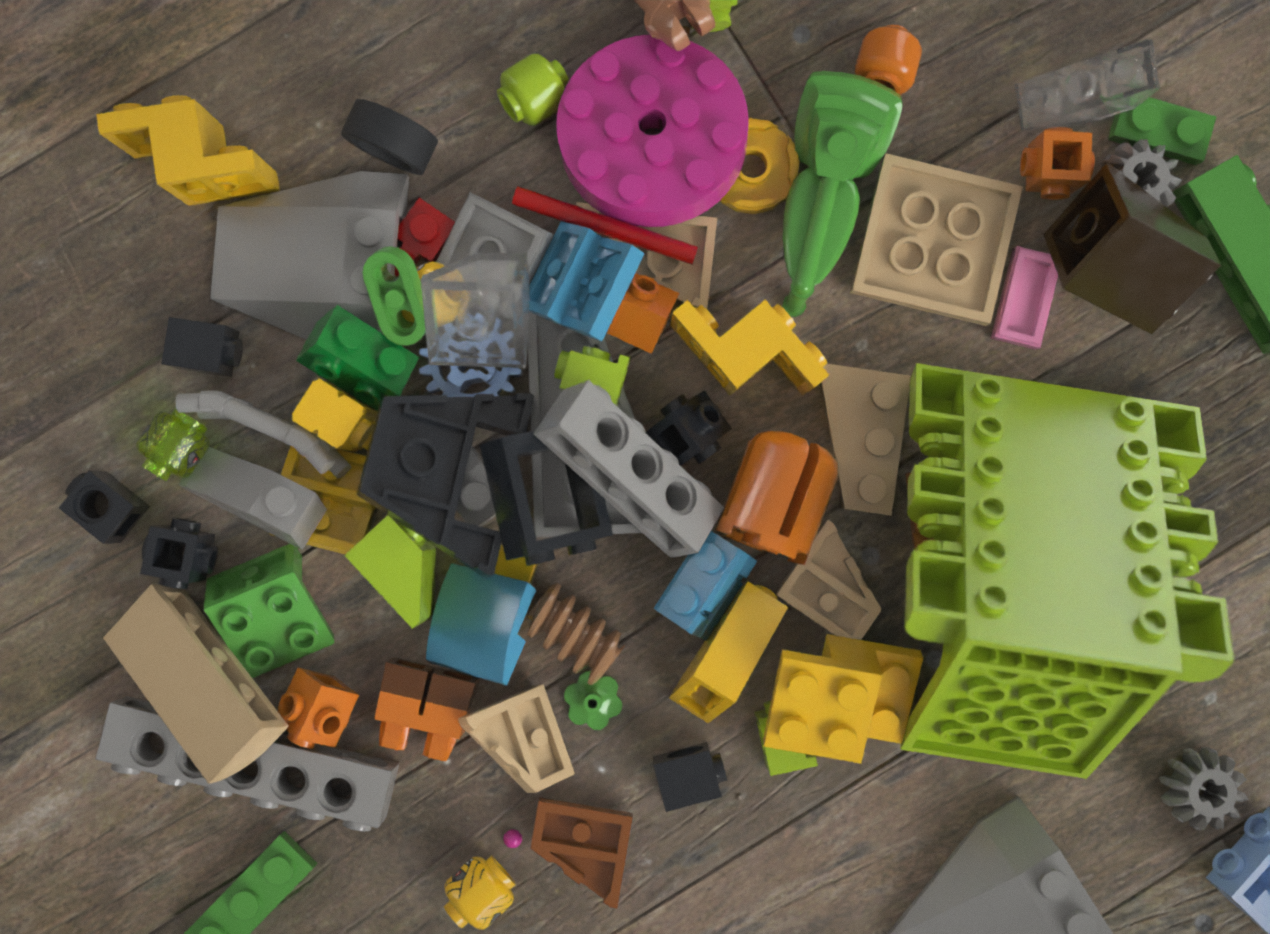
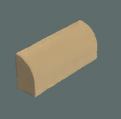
(194, 682)

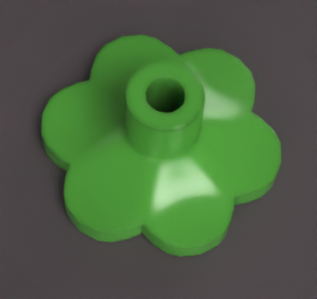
(603, 691)

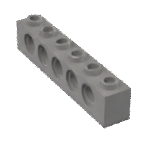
(370, 777)

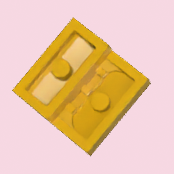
(347, 514)

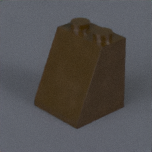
(1128, 251)

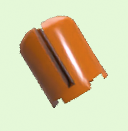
(779, 495)

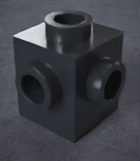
(690, 428)
(163, 554)

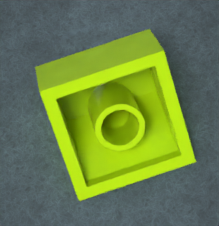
(399, 568)

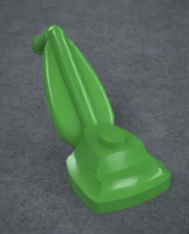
(840, 136)

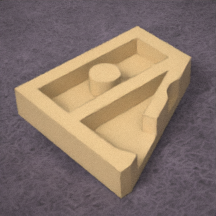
(522, 738)

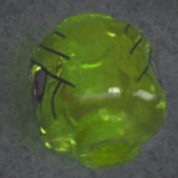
(173, 445)

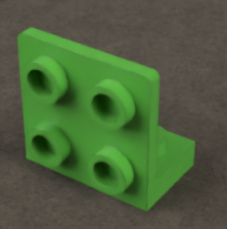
(266, 611)

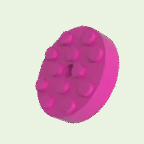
(640, 88)

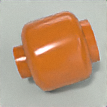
(890, 57)

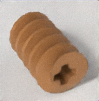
(574, 633)

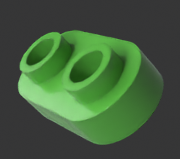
(393, 294)

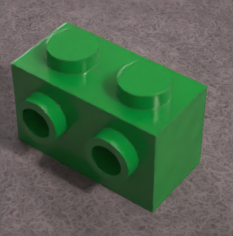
(357, 357)

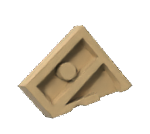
(831, 587)

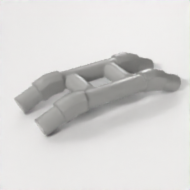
(224, 406)

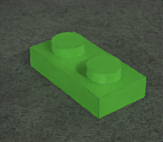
(1164, 123)

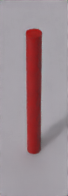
(604, 225)

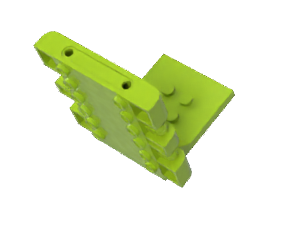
(1053, 567)

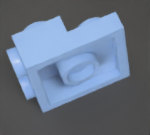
(1244, 871)

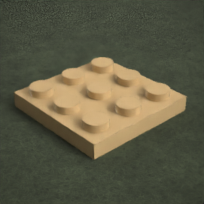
(936, 239)

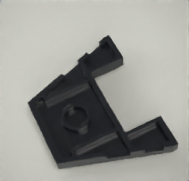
(421, 462)

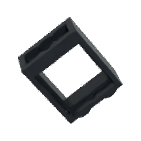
(513, 510)

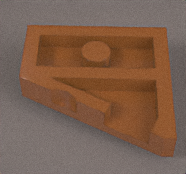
(585, 843)

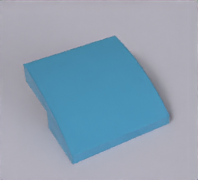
(583, 280)
(479, 624)

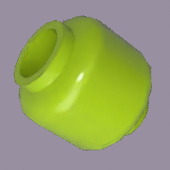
(532, 89)

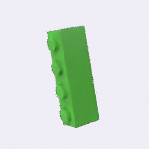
(1237, 224)

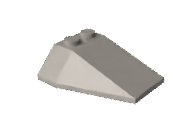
(306, 249)
(1004, 882)

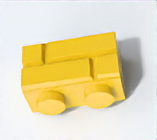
(335, 416)

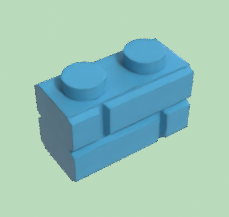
(705, 586)

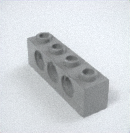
(606, 466)

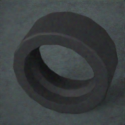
(389, 136)

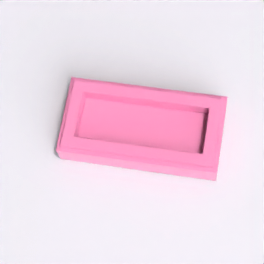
(1025, 298)

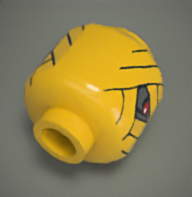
(478, 893)

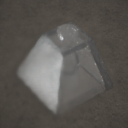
(478, 311)

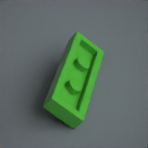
(257, 889)

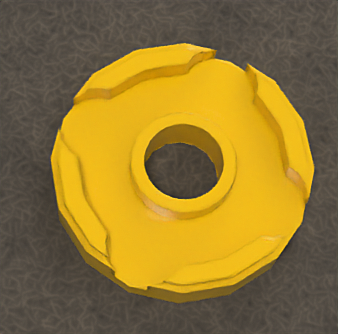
(781, 168)

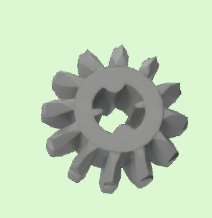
(1149, 166)
(1218, 796)

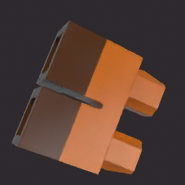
(403, 699)

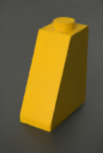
(730, 653)

